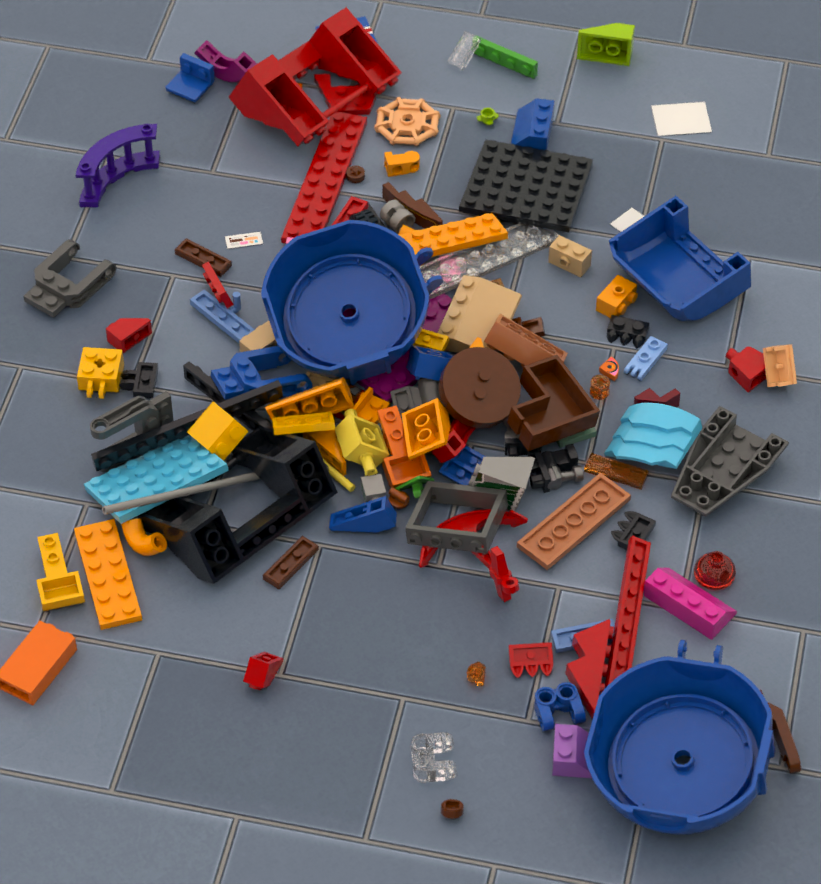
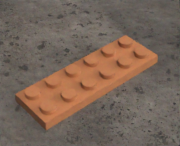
(573, 521)

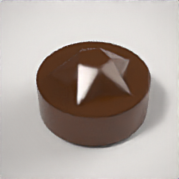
(355, 174)
(452, 808)

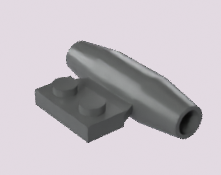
(411, 397)

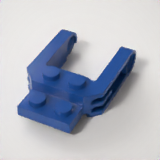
(244, 376)

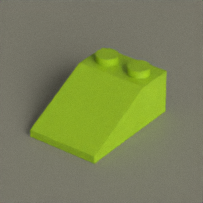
(606, 44)

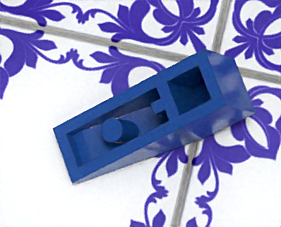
(366, 517)

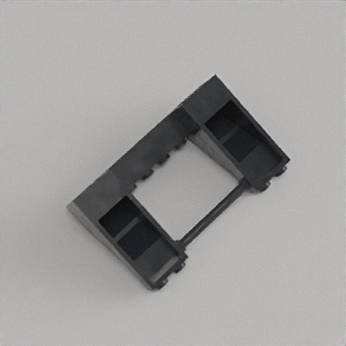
(201, 532)

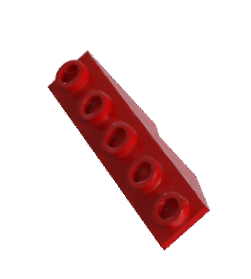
(590, 667)

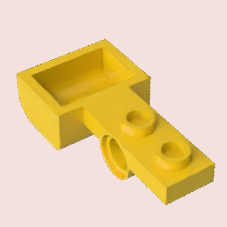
(59, 587)

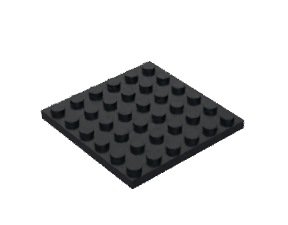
(526, 185)

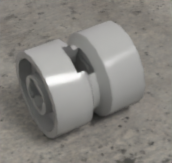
(396, 215)

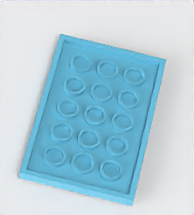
(158, 471)

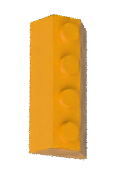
(332, 397)

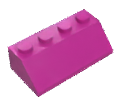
(688, 602)

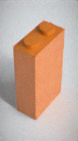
(37, 662)

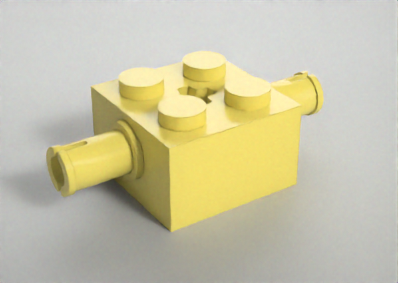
(361, 442)

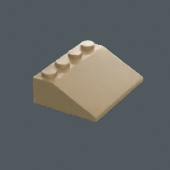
(475, 311)

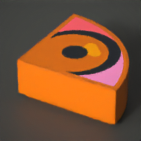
(610, 368)

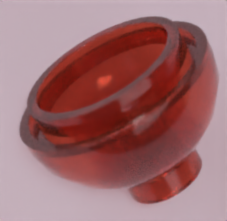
(714, 570)

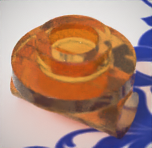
(476, 673)

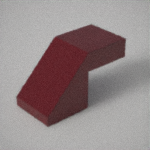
(649, 396)

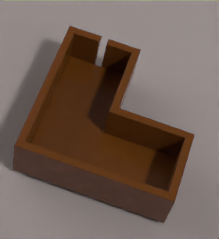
(556, 408)

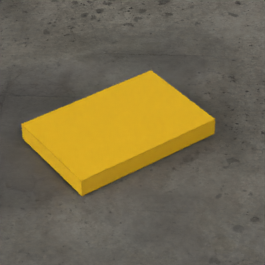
(303, 423)

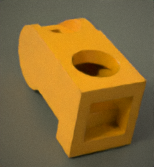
(401, 163)

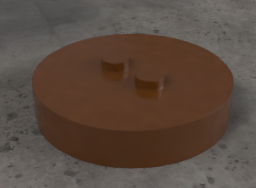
(479, 387)

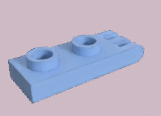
(646, 358)

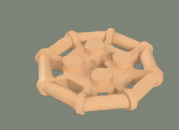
(397, 121)

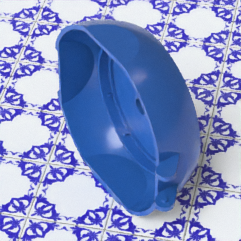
(343, 269)
(674, 711)

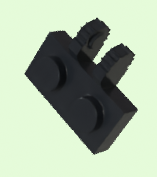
(141, 380)

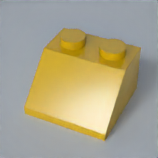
(217, 431)

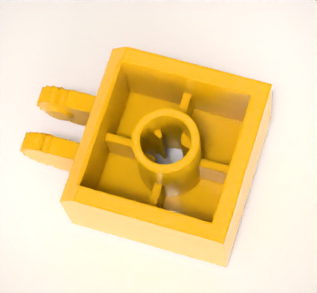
(100, 370)

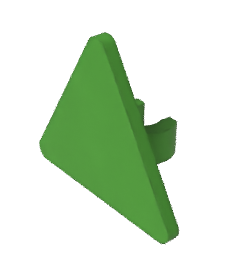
(415, 483)

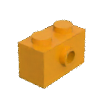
(616, 297)

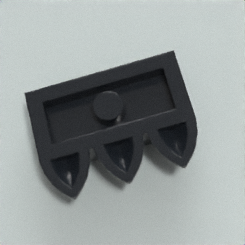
(627, 330)
(639, 526)

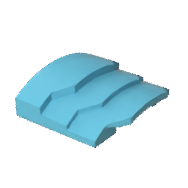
(654, 435)

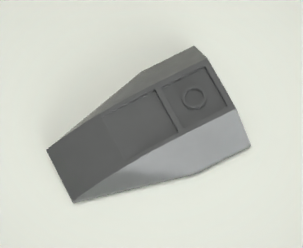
(723, 462)

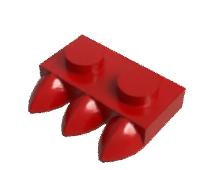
(531, 657)

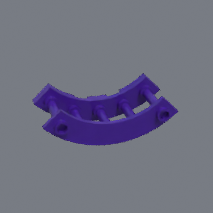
(98, 179)

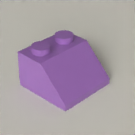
(569, 751)

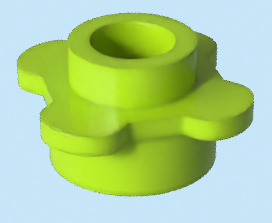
(487, 116)

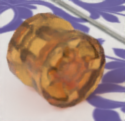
(600, 387)

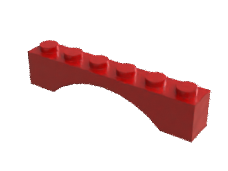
(456, 441)

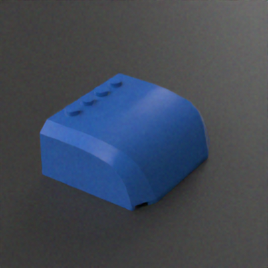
(677, 265)

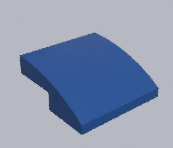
(462, 466)

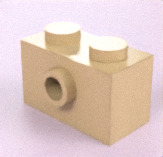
(570, 256)

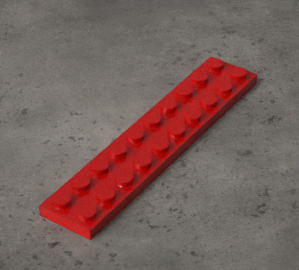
(325, 175)

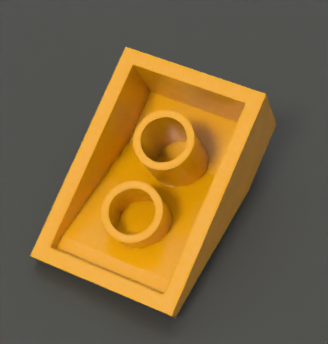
(426, 428)

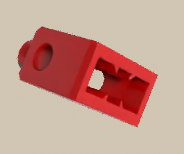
(747, 367)

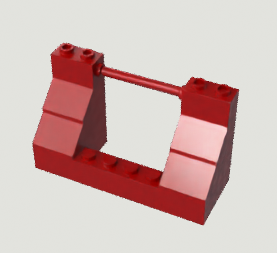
(337, 46)

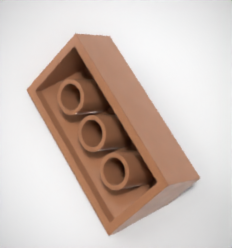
(520, 343)

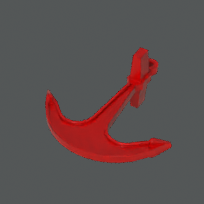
(495, 559)

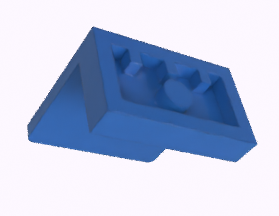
(193, 78)

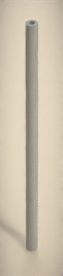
(179, 493)

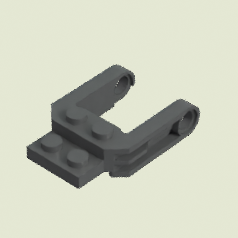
(56, 292)
(138, 411)

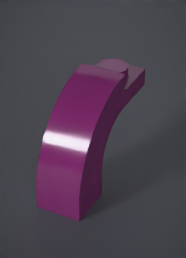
(224, 67)

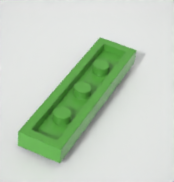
(507, 58)

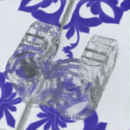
(435, 770)

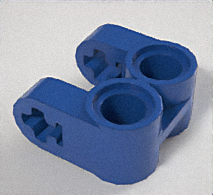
(556, 700)

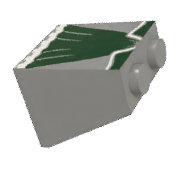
(505, 474)

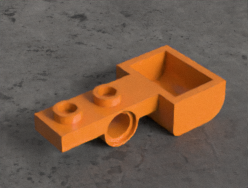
(398, 466)

